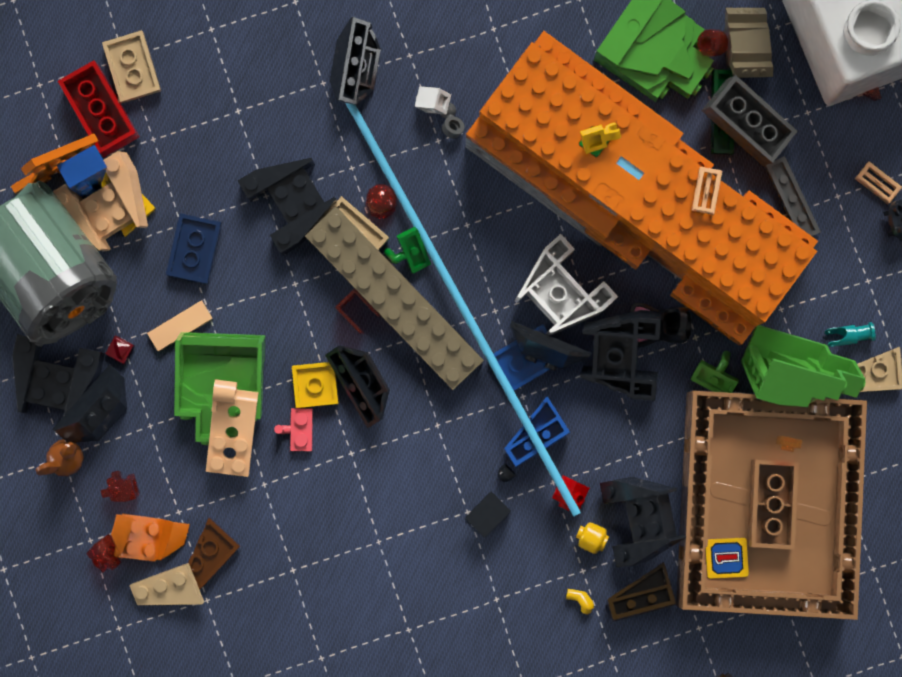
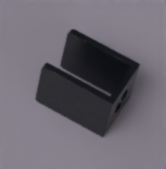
(488, 514)

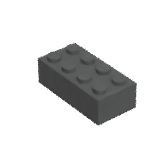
(749, 120)

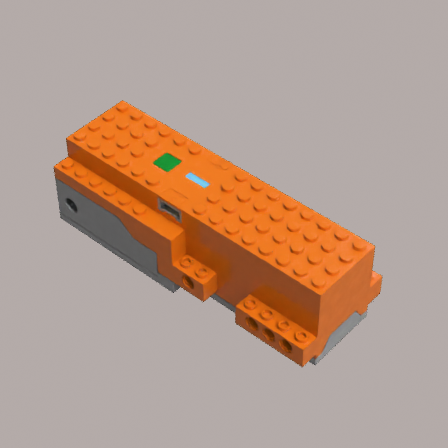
(638, 188)

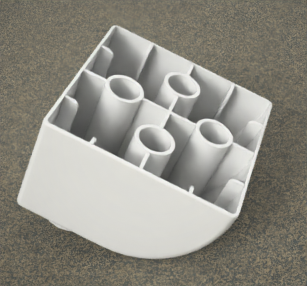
(849, 43)

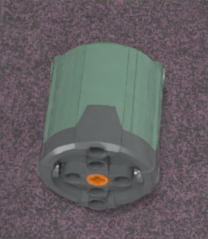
(49, 267)

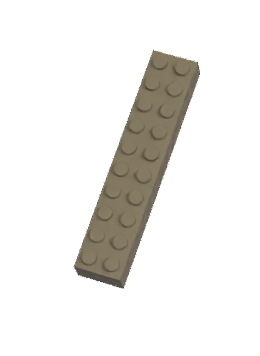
(394, 297)

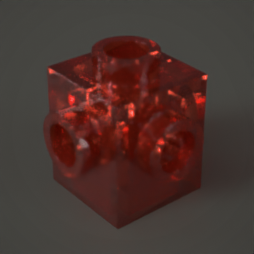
(103, 554)

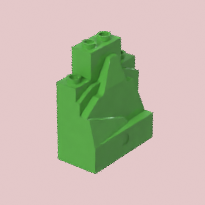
(655, 49)
(213, 356)
(797, 370)

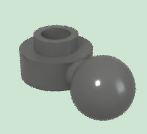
(452, 125)

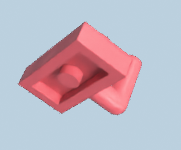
(300, 429)

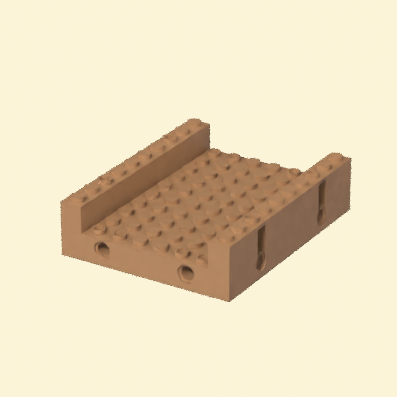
(790, 506)

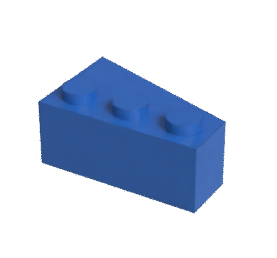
(84, 171)
(548, 427)

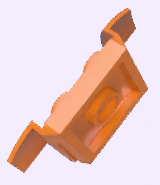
(147, 537)

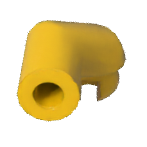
(583, 599)

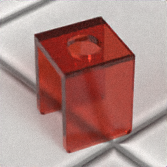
(349, 297)

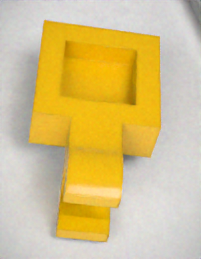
(596, 137)

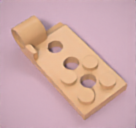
(224, 396)

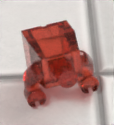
(121, 489)

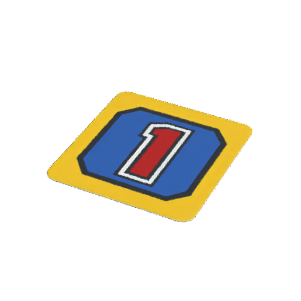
(727, 558)

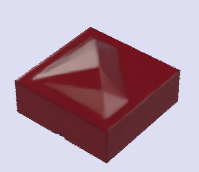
(119, 349)

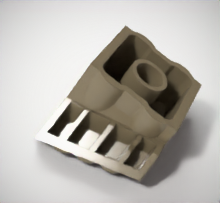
(748, 42)

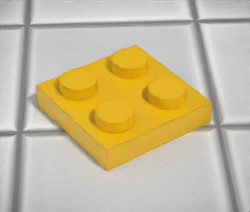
(314, 385)

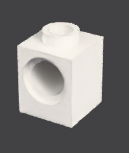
(432, 100)

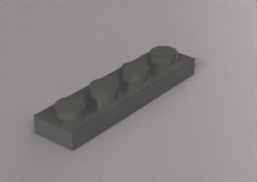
(791, 196)

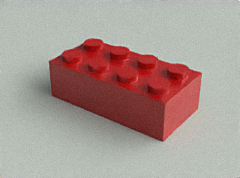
(98, 108)

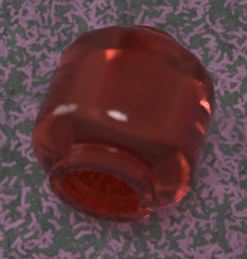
(712, 42)

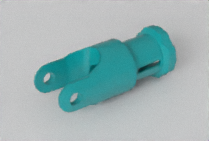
(852, 334)

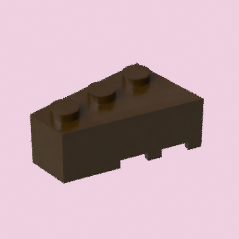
(643, 596)

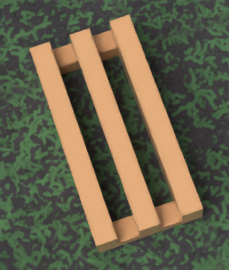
(872, 188)
(703, 209)

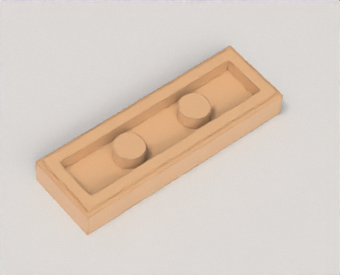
(184, 322)

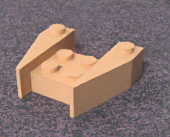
(109, 207)

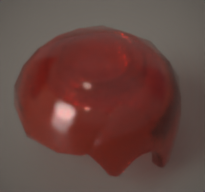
(381, 201)

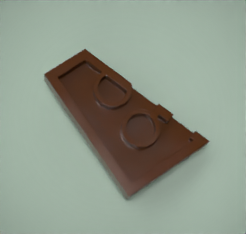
(211, 552)

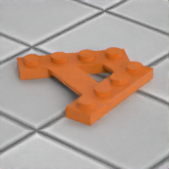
(45, 165)

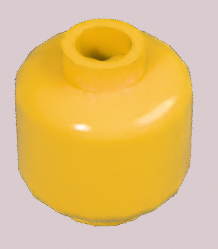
(592, 538)

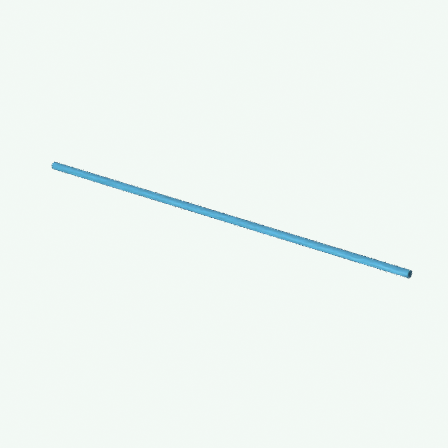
(464, 311)

